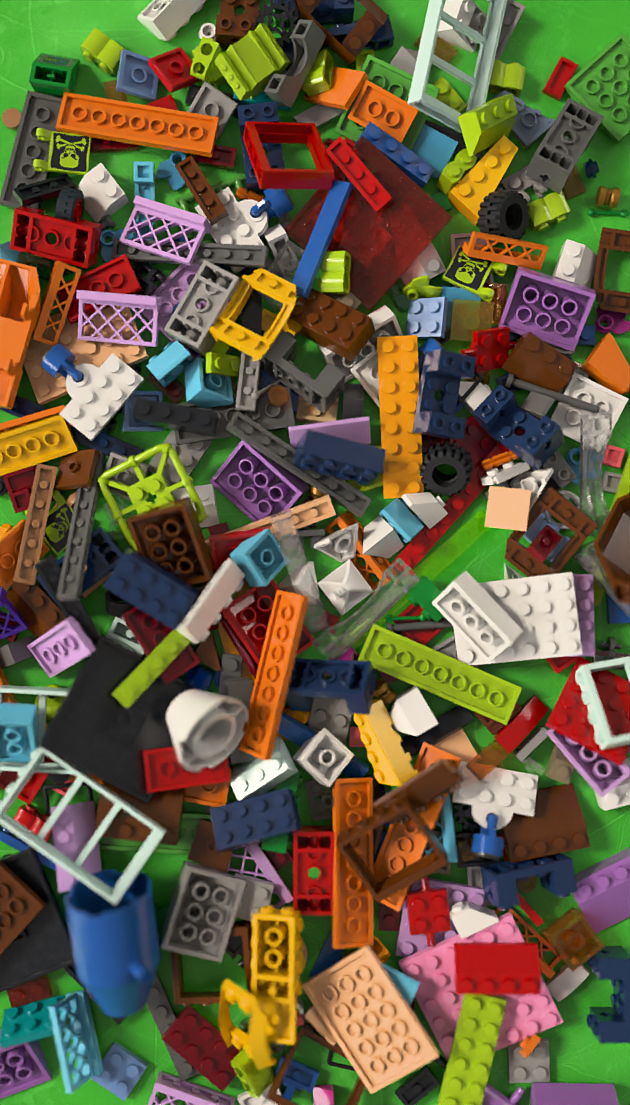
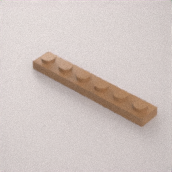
(35, 524)

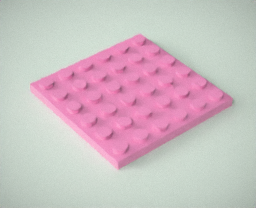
(441, 1005)

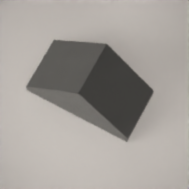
(352, 401)
(537, 404)
(15, 652)

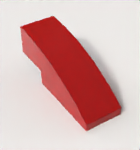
(521, 724)

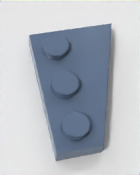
(529, 123)

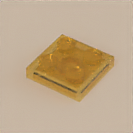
(469, 317)

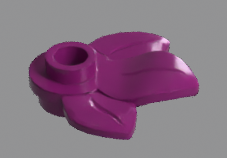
(614, 321)

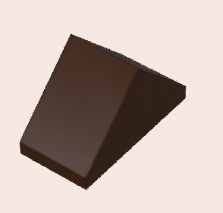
(208, 652)

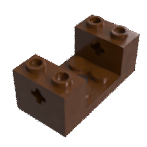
(233, 27)

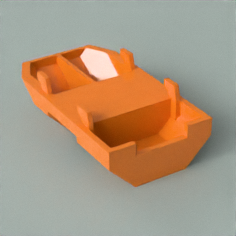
(17, 321)

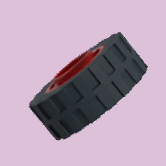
(70, 204)

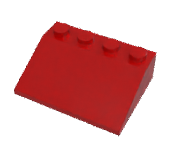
(250, 619)

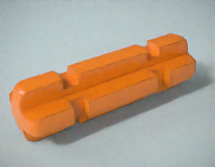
(242, 193)
(498, 460)

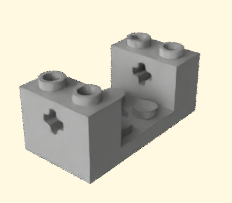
(192, 325)

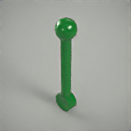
(623, 213)
(389, 618)

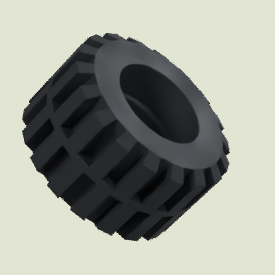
(504, 214)
(449, 455)

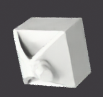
(345, 587)
(411, 712)

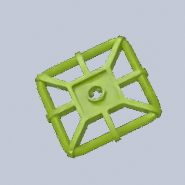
(155, 484)

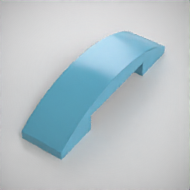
(144, 187)

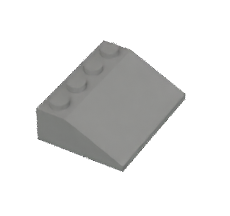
(201, 912)

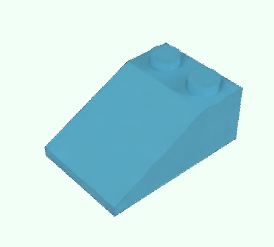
(18, 732)

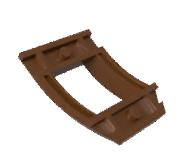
(359, 34)
(608, 299)
(566, 513)

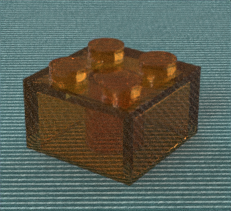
(573, 939)

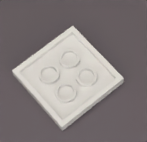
(587, 390)

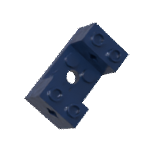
(327, 13)
(260, 113)
(442, 372)
(503, 418)
(102, 558)
(349, 680)
(500, 878)
(613, 1022)

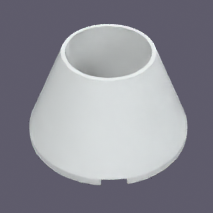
(205, 727)

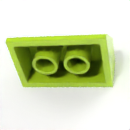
(488, 123)

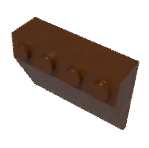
(173, 540)
(163, 808)
(553, 829)

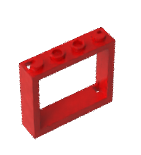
(288, 132)

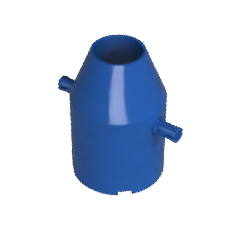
(115, 944)

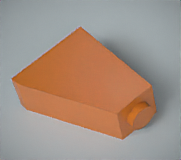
(608, 366)

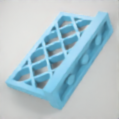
(448, 831)
(85, 1042)

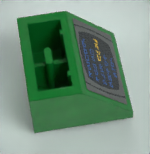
(54, 74)

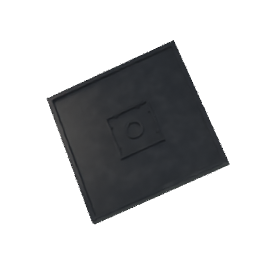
(100, 732)
(46, 940)

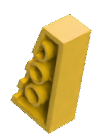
(482, 179)
(383, 746)

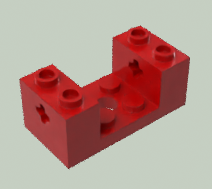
(75, 243)
(313, 849)

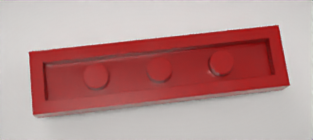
(359, 174)

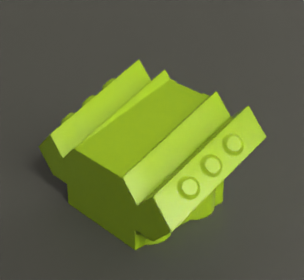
(252, 62)

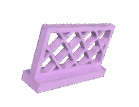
(174, 217)
(114, 300)
(268, 871)
(187, 1091)

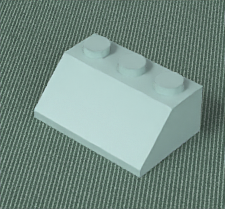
(260, 776)

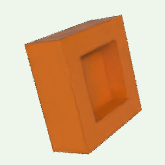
(528, 1045)

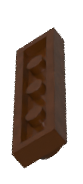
(201, 190)

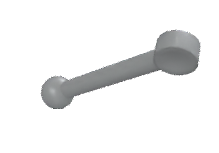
(255, 395)

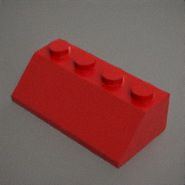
(497, 968)

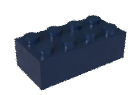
(339, 457)
(151, 588)
(255, 820)

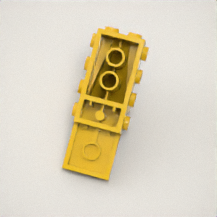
(277, 967)

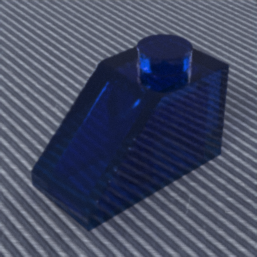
(200, 677)

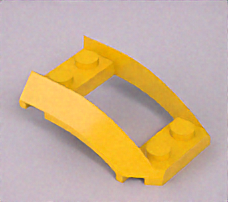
(242, 338)
(256, 1042)

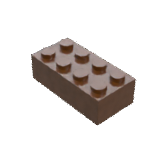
(331, 324)

